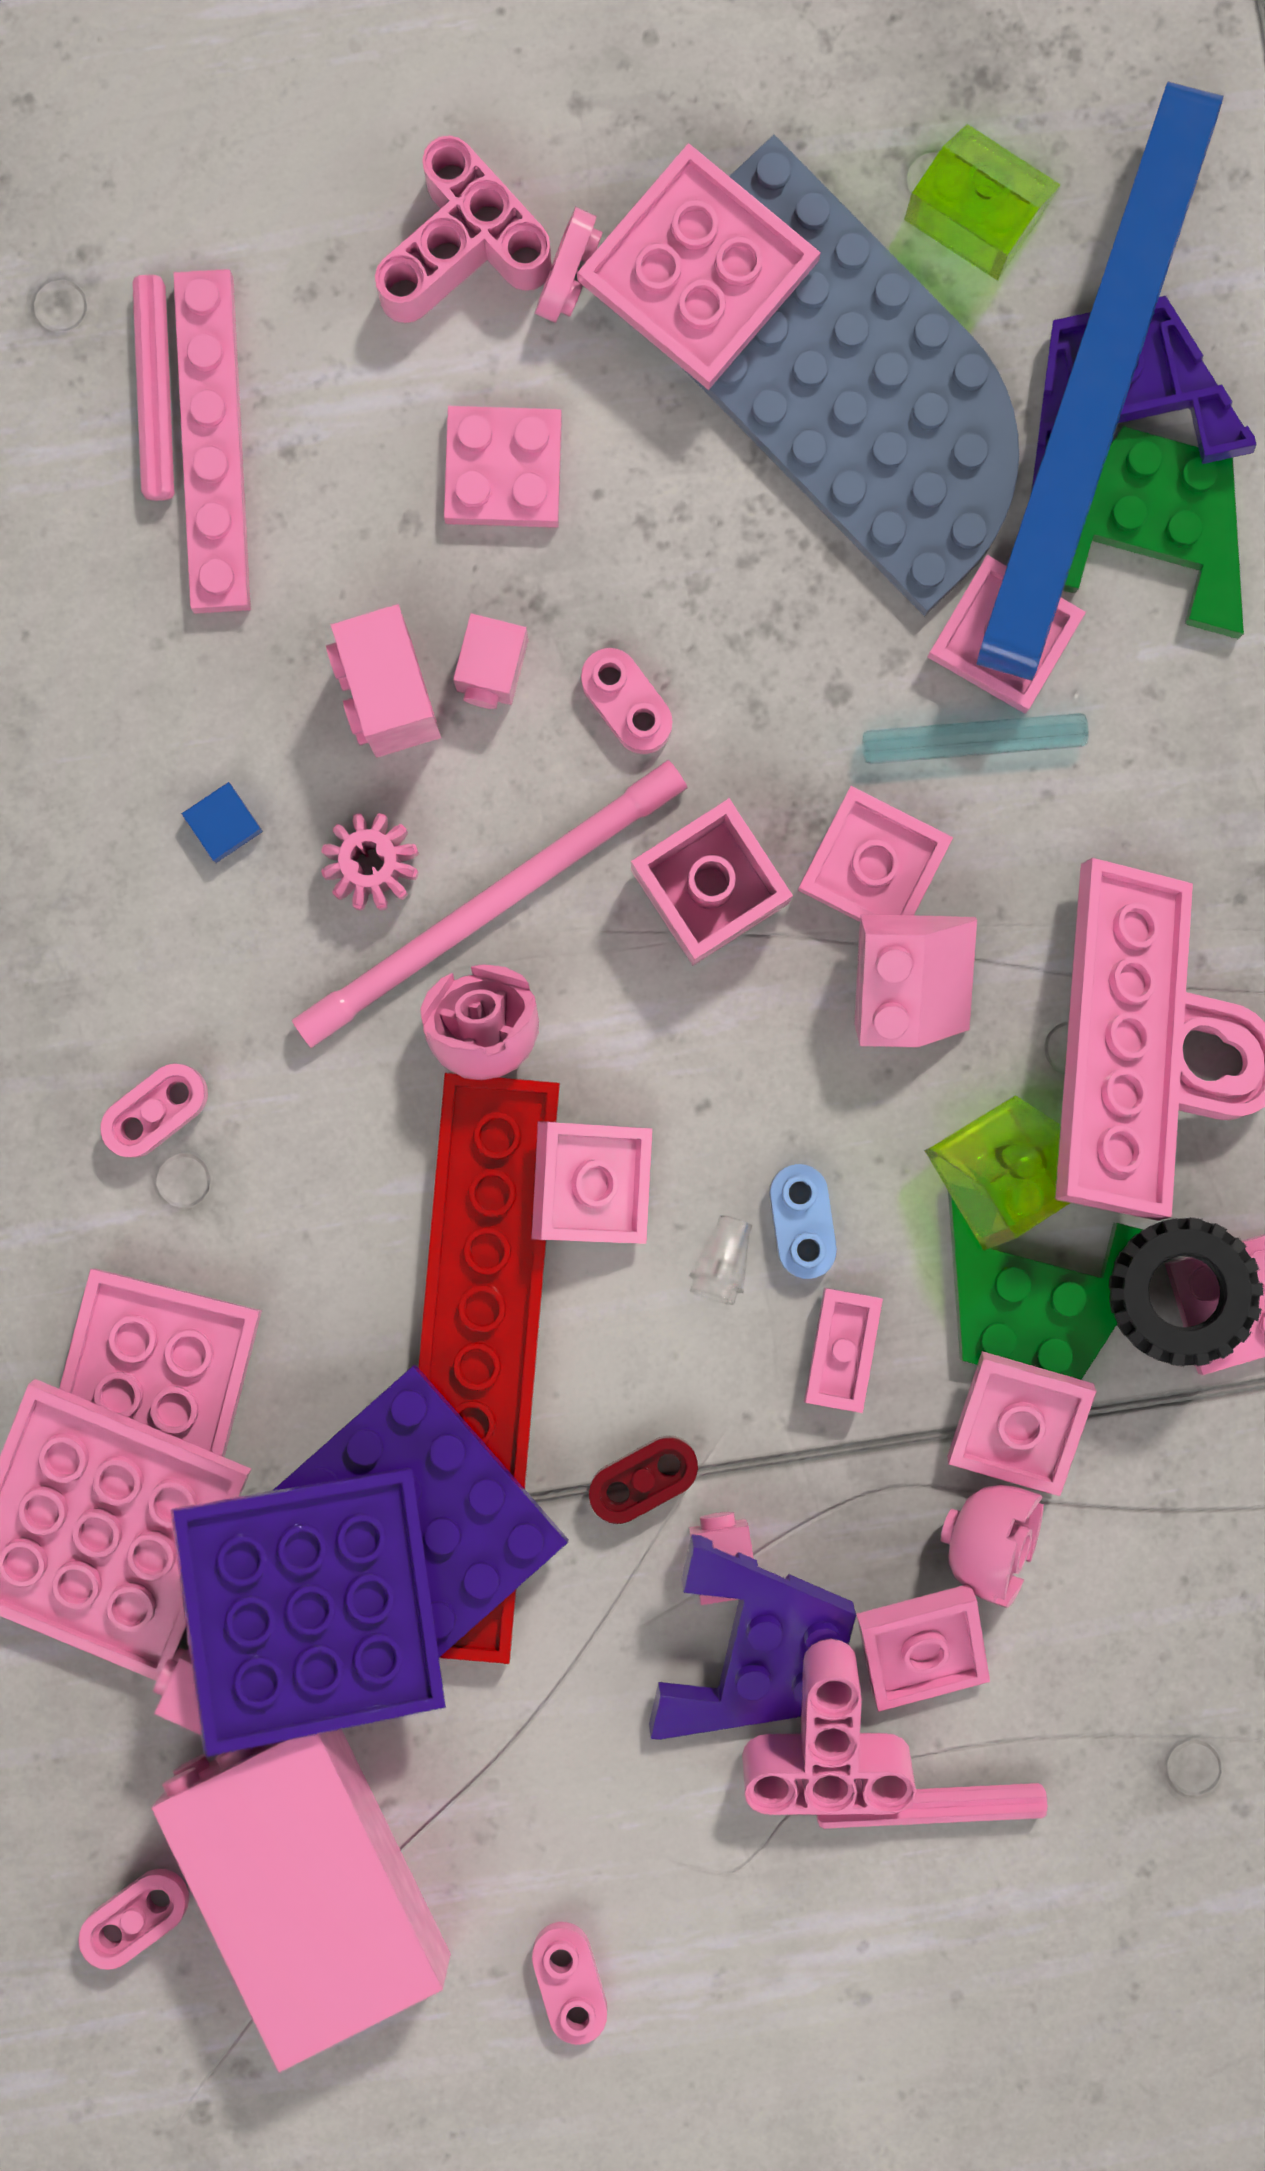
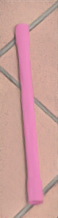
(342, 1005)

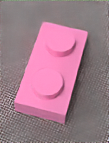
(843, 1350)

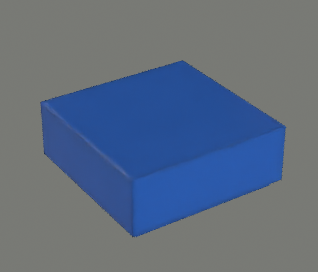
(222, 822)

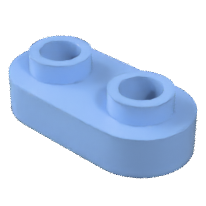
(802, 1221)

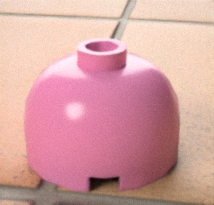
(481, 1022)
(993, 1540)

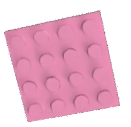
(93, 1527)

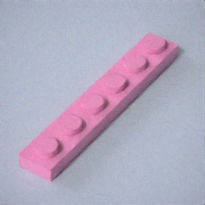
(212, 441)

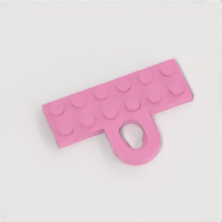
(1128, 1040)

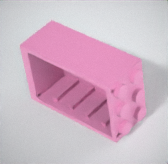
(302, 1890)

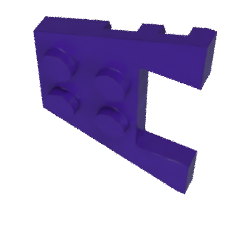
(1165, 380)
(766, 1648)

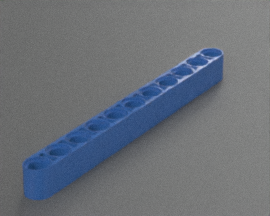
(1099, 381)

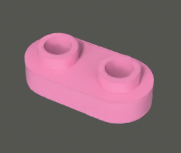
(577, 245)
(626, 699)
(155, 1109)
(136, 1917)
(569, 1985)

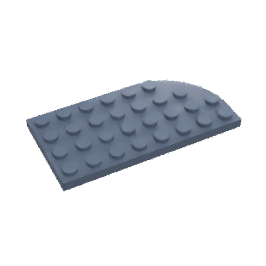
(874, 396)

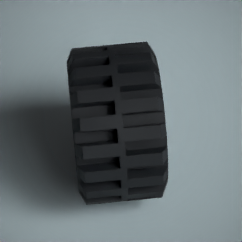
(1237, 1282)

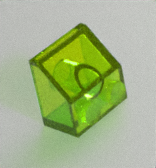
(980, 200)
(1002, 1170)

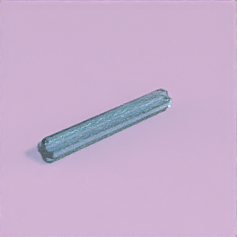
(975, 738)

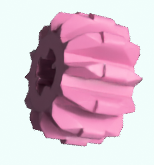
(351, 872)

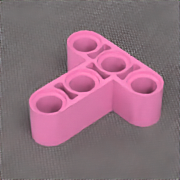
(456, 225)
(830, 1763)

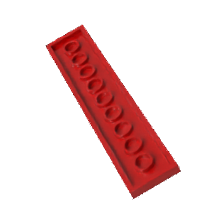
(487, 1284)

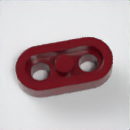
(645, 1482)

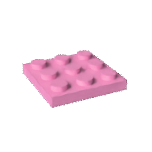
(698, 266)
(161, 1356)

